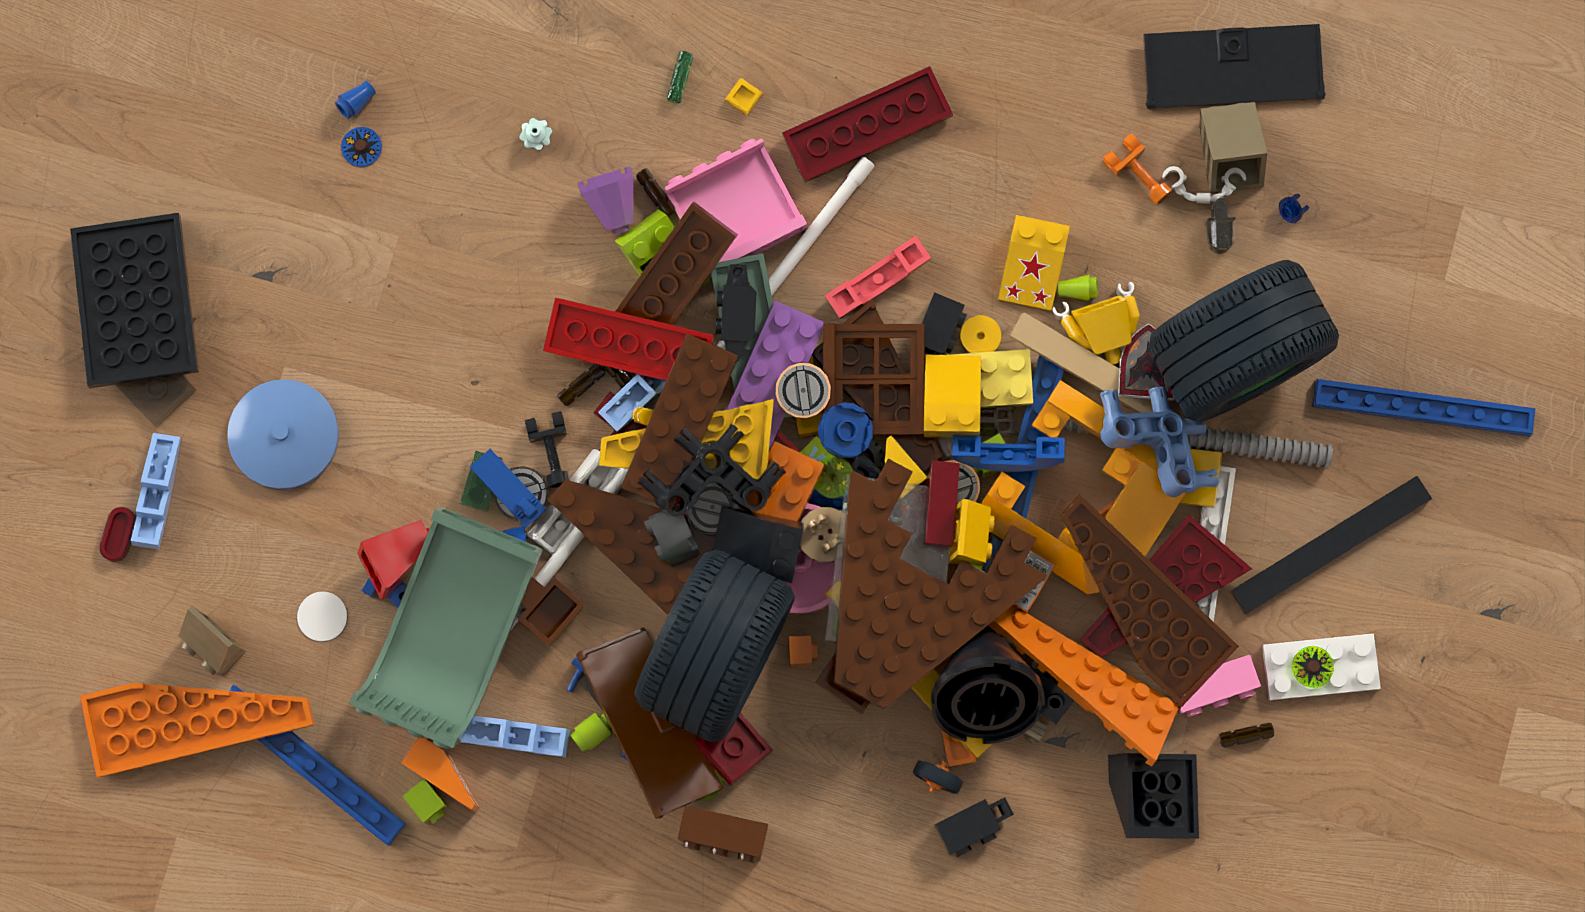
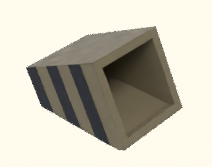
(1233, 140)

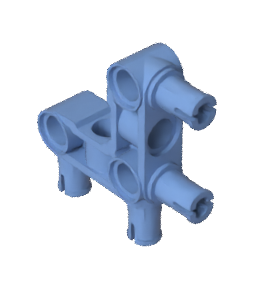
(1169, 444)

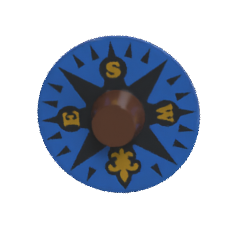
(361, 146)

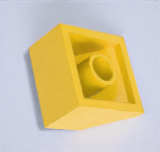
(971, 533)

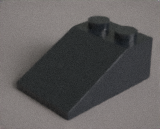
(760, 541)

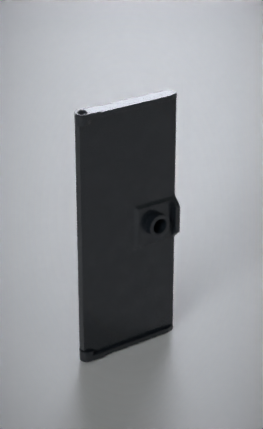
(1233, 66)

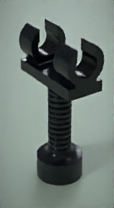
(557, 475)

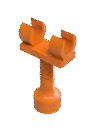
(1158, 191)

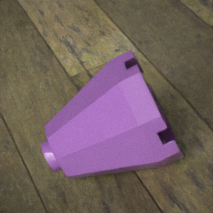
(611, 199)

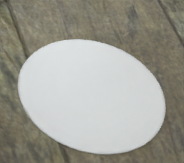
(322, 616)

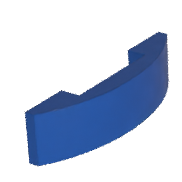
(1008, 457)

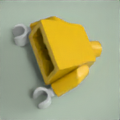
(1103, 324)

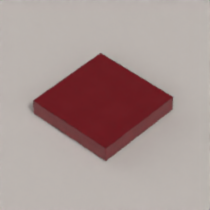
(737, 752)

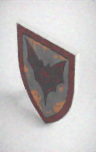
(1138, 369)

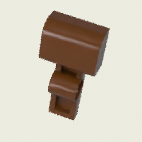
(549, 609)

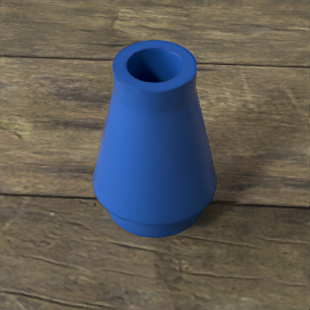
(354, 100)

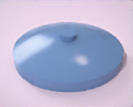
(283, 434)

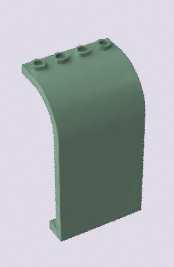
(449, 629)

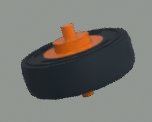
(937, 777)

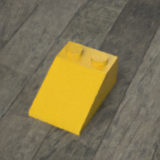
(952, 395)

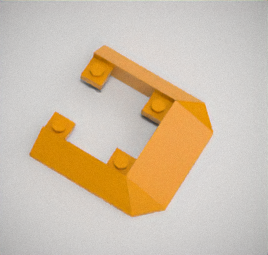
(1137, 512)

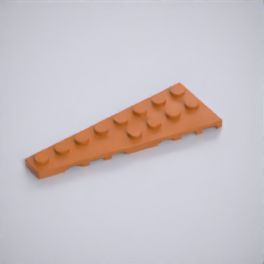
(1096, 685)

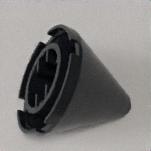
(987, 692)

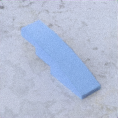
(638, 392)
(156, 491)
(517, 736)

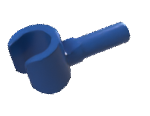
(576, 676)

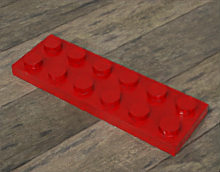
(615, 339)

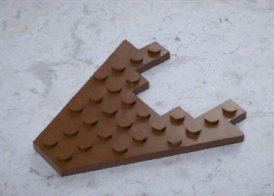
(899, 618)

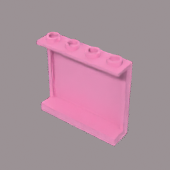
(744, 195)

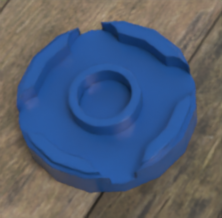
(845, 430)

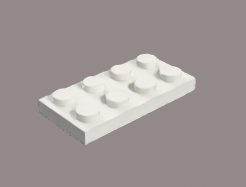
(1353, 667)

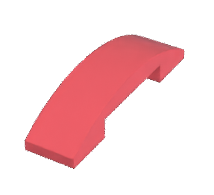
(878, 278)

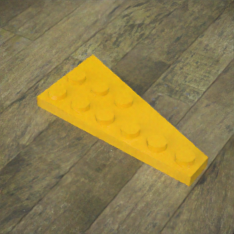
(749, 453)

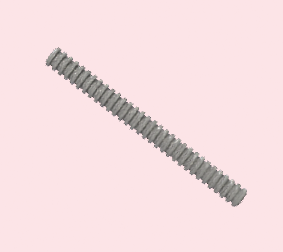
(1253, 446)

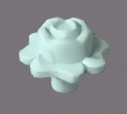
(535, 134)

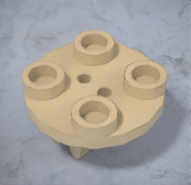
(817, 524)

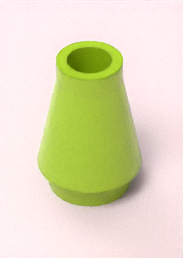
(1079, 288)

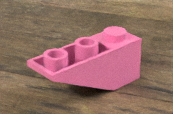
(1229, 680)

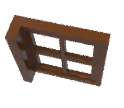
(833, 368)

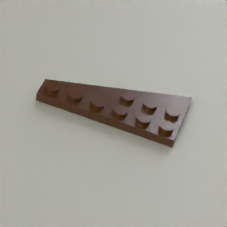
(893, 399)

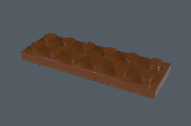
(679, 267)
(685, 401)

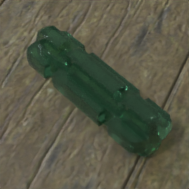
(679, 77)

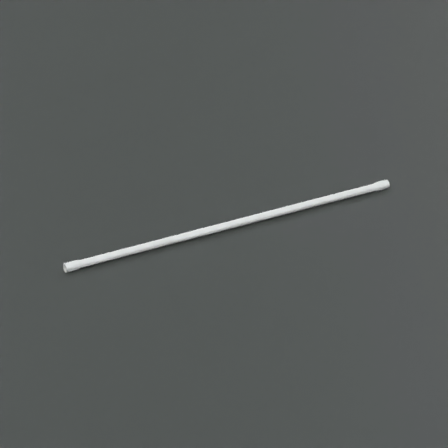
(854, 179)

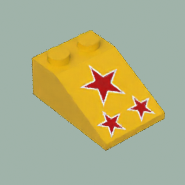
(1033, 263)

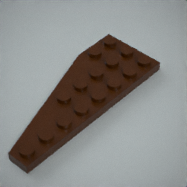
(1160, 624)

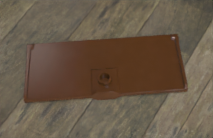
(659, 752)

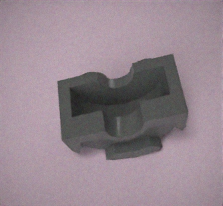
(673, 536)

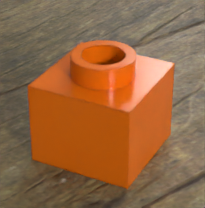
(802, 650)

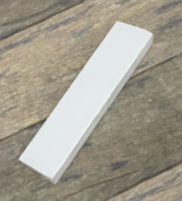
(553, 525)

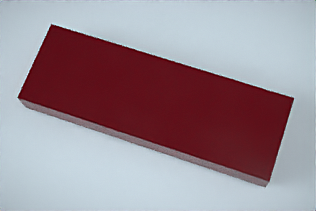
(942, 503)

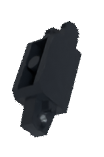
(738, 310)

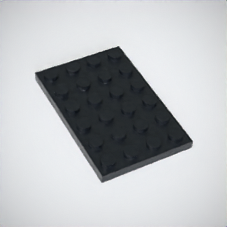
(134, 300)

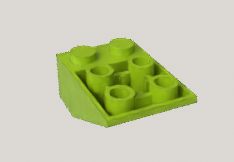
(645, 239)

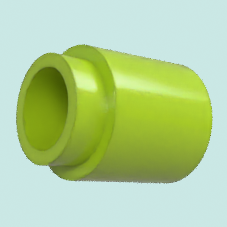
(591, 732)

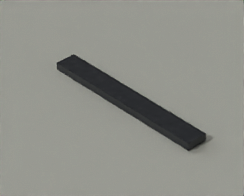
(1331, 544)

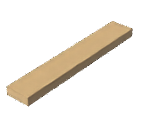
(1073, 358)

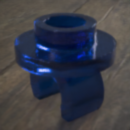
(1291, 209)

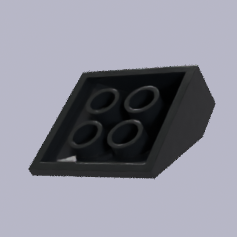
(1156, 798)

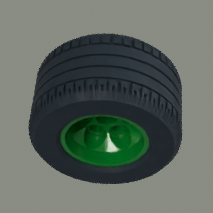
(1243, 340)
(714, 645)

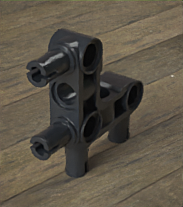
(725, 474)

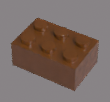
(722, 834)

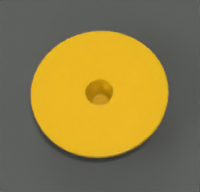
(980, 334)

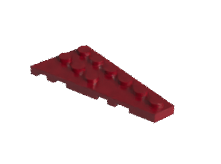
(1192, 562)

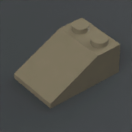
(209, 641)

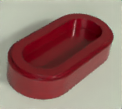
(117, 534)

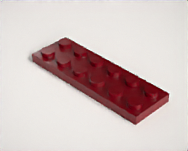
(867, 124)

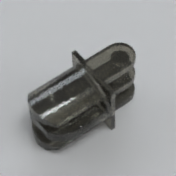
(1220, 227)
(994, 422)

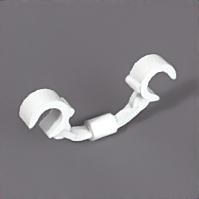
(1203, 198)

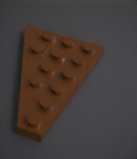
(620, 533)

